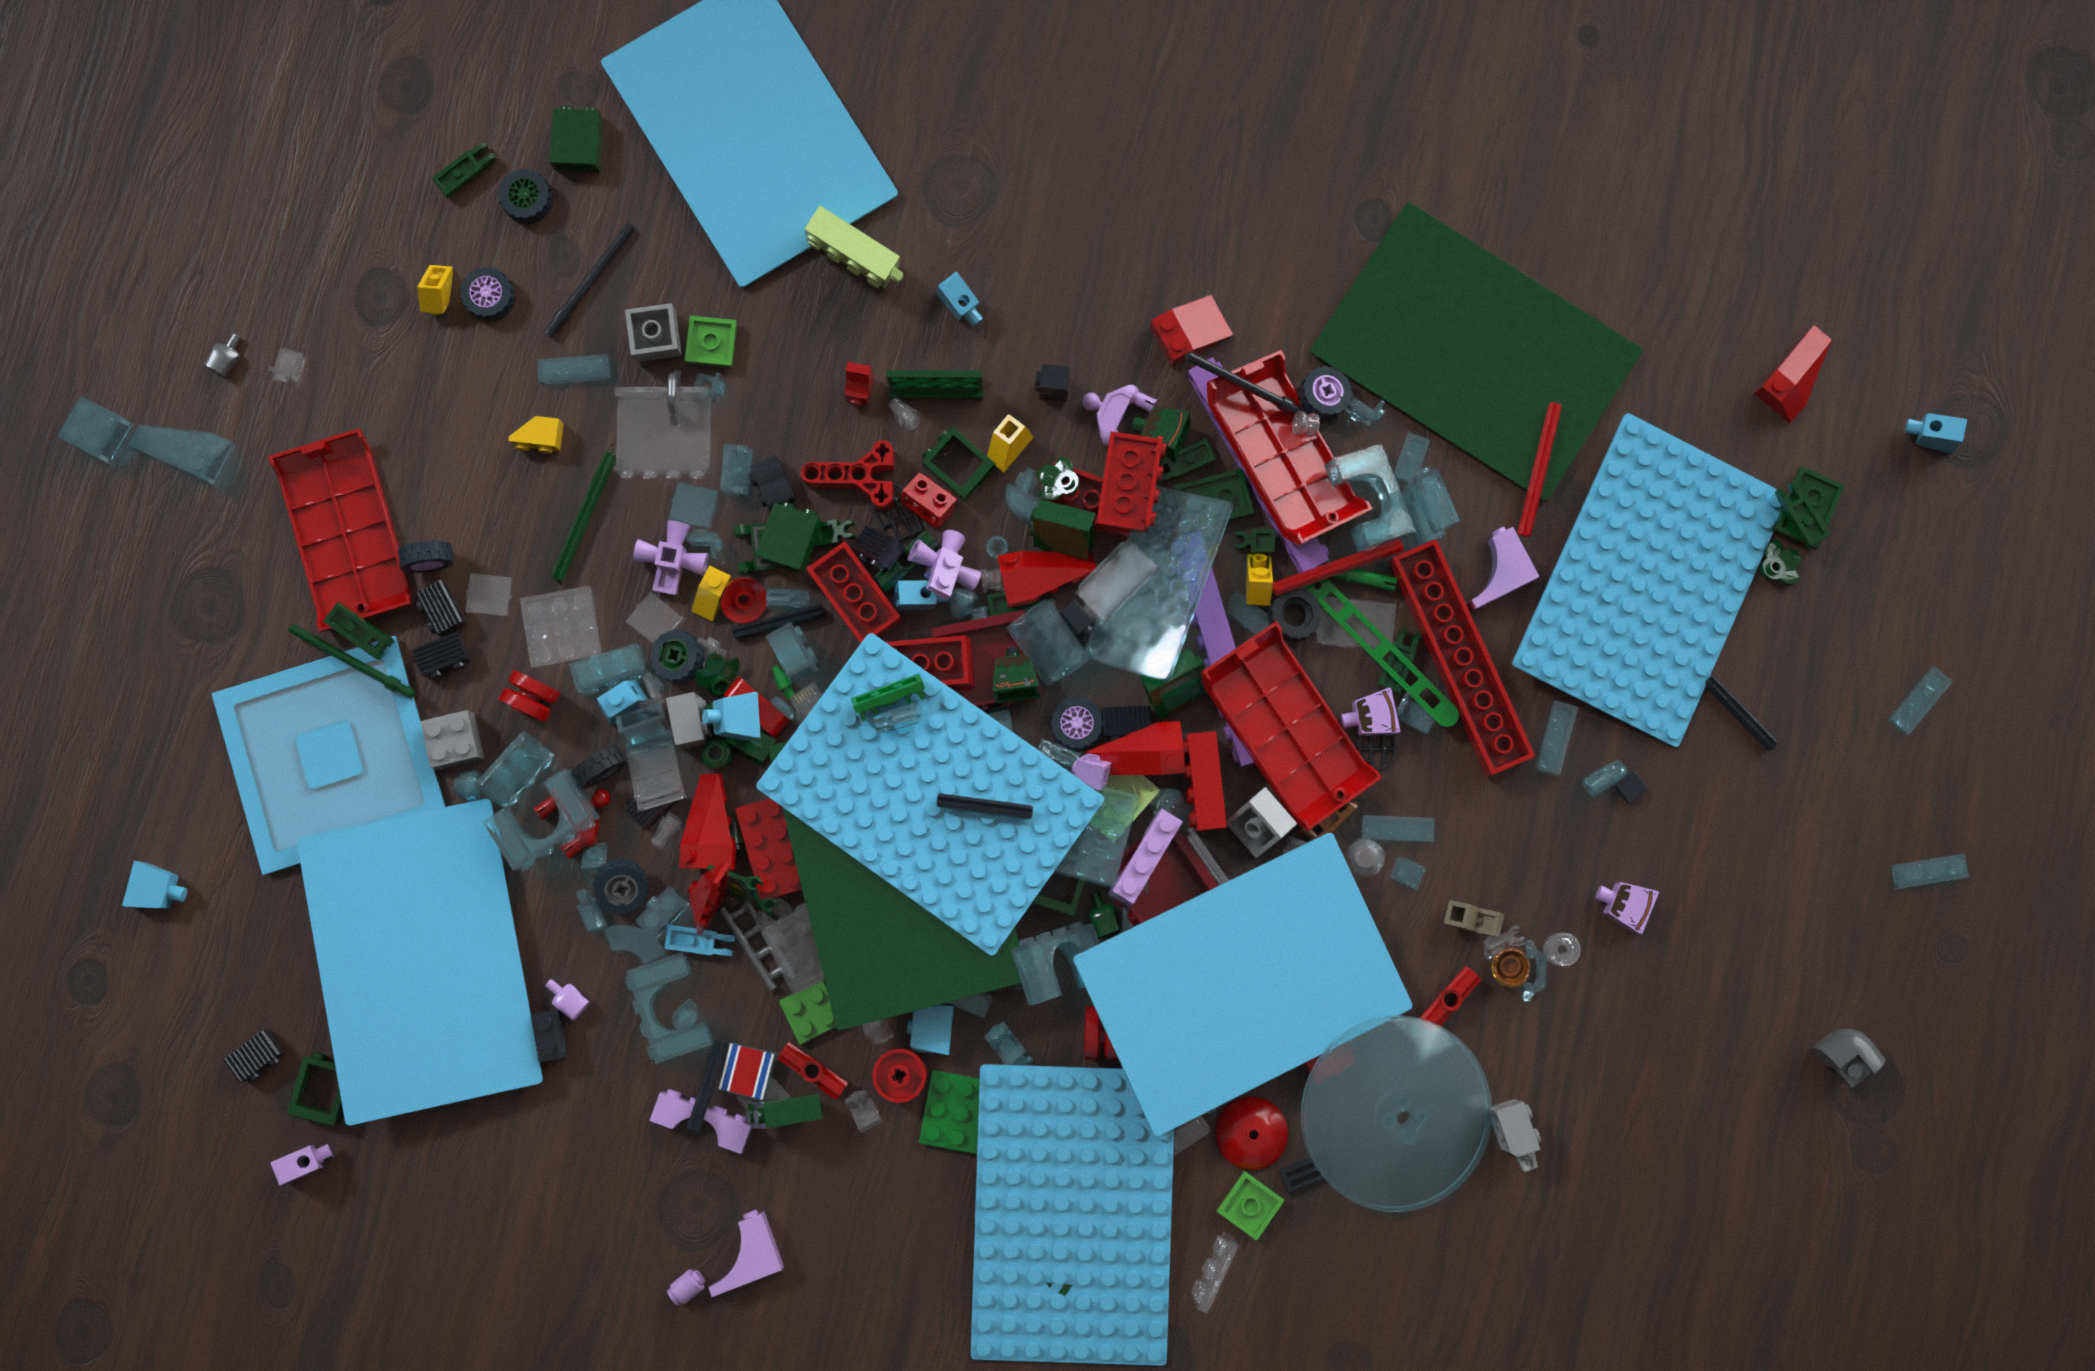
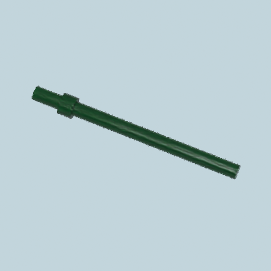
(390, 682)

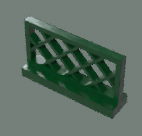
(936, 384)

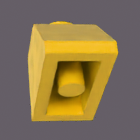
(435, 289)
(709, 593)

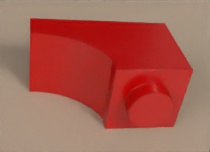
(858, 384)

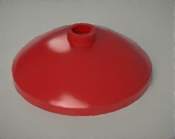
(1234, 1129)

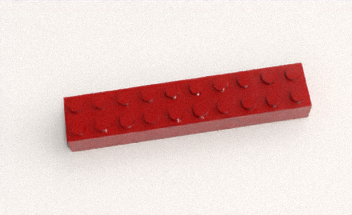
(1461, 658)

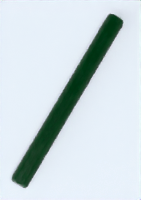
(583, 516)

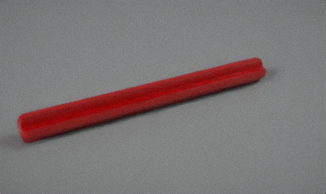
(1539, 469)
(1338, 566)

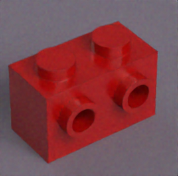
(928, 500)

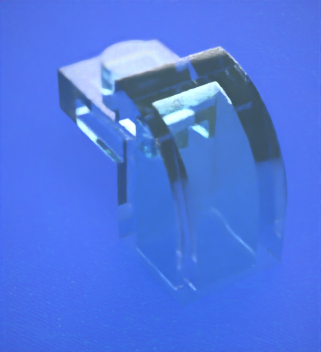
(1018, 500)
(1007, 1046)

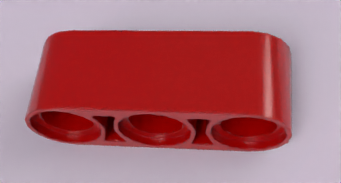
(769, 716)

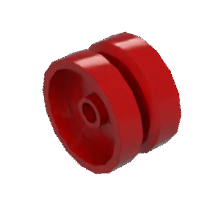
(529, 696)
(1095, 1036)
(899, 1089)

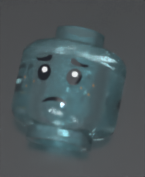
(1168, 800)

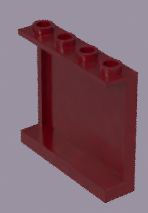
(988, 643)
(1173, 881)

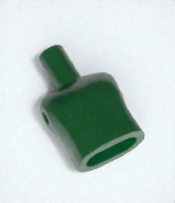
(1104, 917)

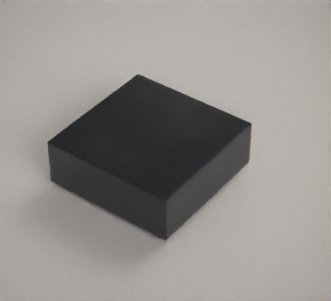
(1630, 787)

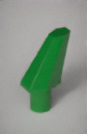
(782, 681)

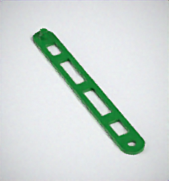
(1444, 713)

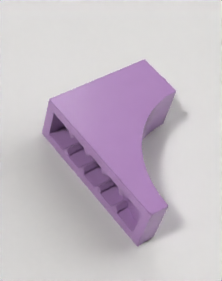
(1509, 570)
(756, 1257)

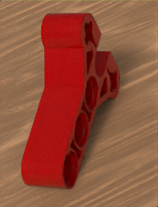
(868, 464)

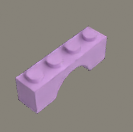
(1145, 858)
(731, 1131)

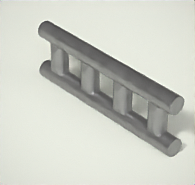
(743, 939)

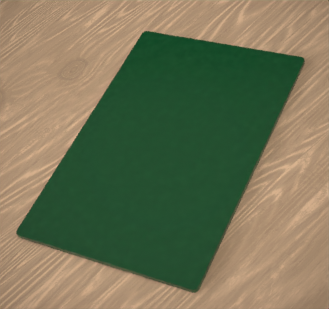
(1474, 348)
(879, 945)

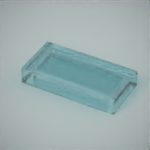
(1247, 615)

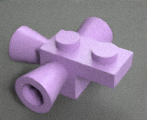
(671, 558)
(944, 565)

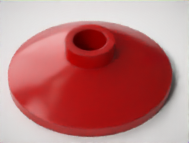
(748, 609)

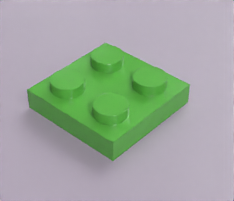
(711, 341)
(809, 1012)
(1250, 1205)

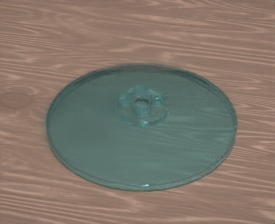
(1355, 1105)

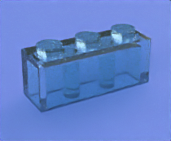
(609, 669)

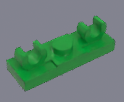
(888, 695)

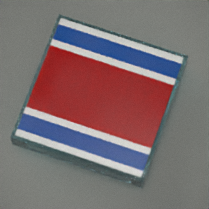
(747, 1071)

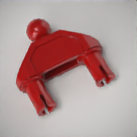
(599, 799)

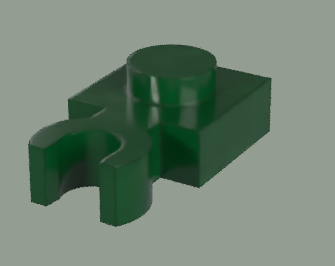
(832, 532)
(1261, 541)

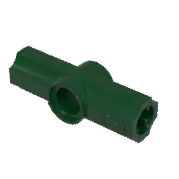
(887, 579)

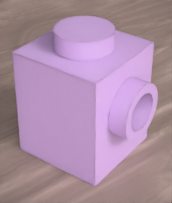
(1092, 771)

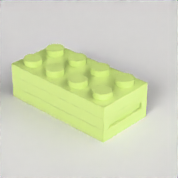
(853, 248)

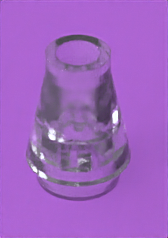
(905, 415)
(667, 828)

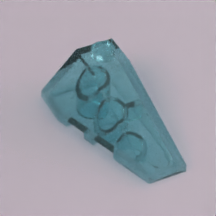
(188, 450)

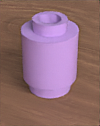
(686, 1287)

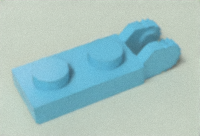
(688, 940)

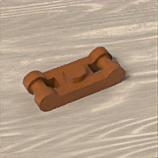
(1331, 822)

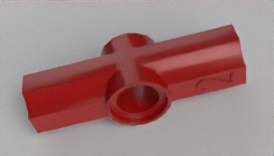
(1460, 987)
(799, 1060)

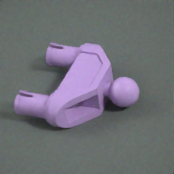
(1114, 408)

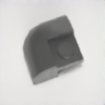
(1849, 1055)

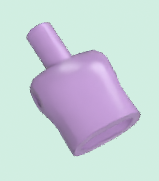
(567, 999)

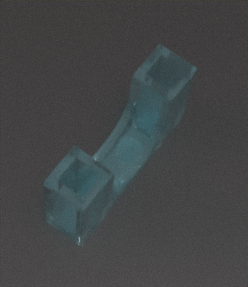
(1373, 467)
(1429, 505)
(575, 814)
(1035, 959)
(645, 983)

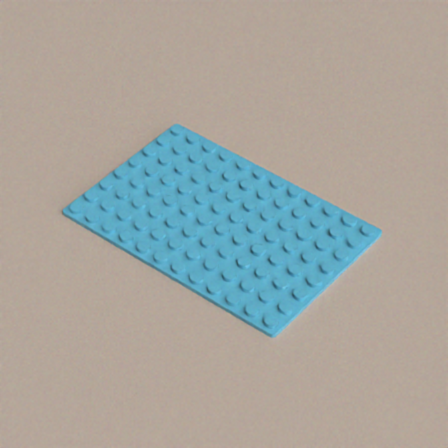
(748, 130)
(1678, 553)
(881, 792)
(418, 962)
(1241, 983)
(1076, 1198)

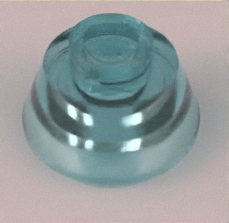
(962, 602)
(465, 785)

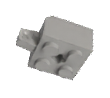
(1515, 1132)

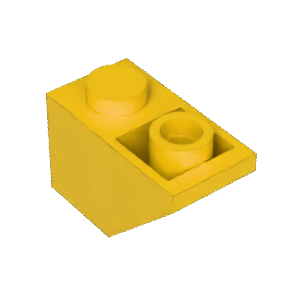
(540, 434)
(1008, 442)
(1259, 579)

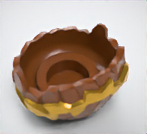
(1510, 967)

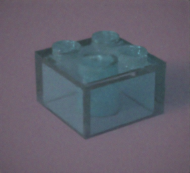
(95, 429)
(792, 653)

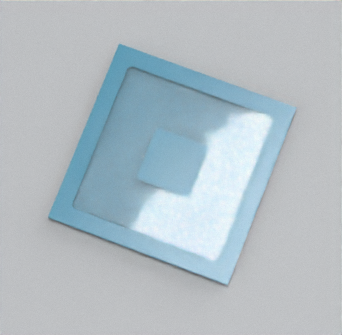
(324, 752)

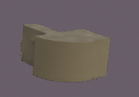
(1474, 919)

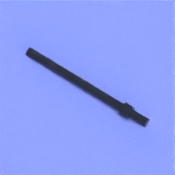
(562, 315)
(1282, 403)

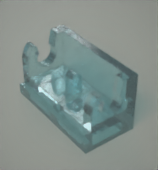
(736, 470)

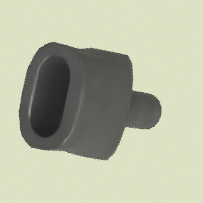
(223, 356)

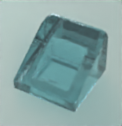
(1407, 872)

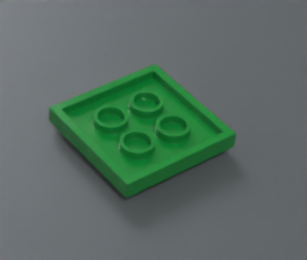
(951, 1112)

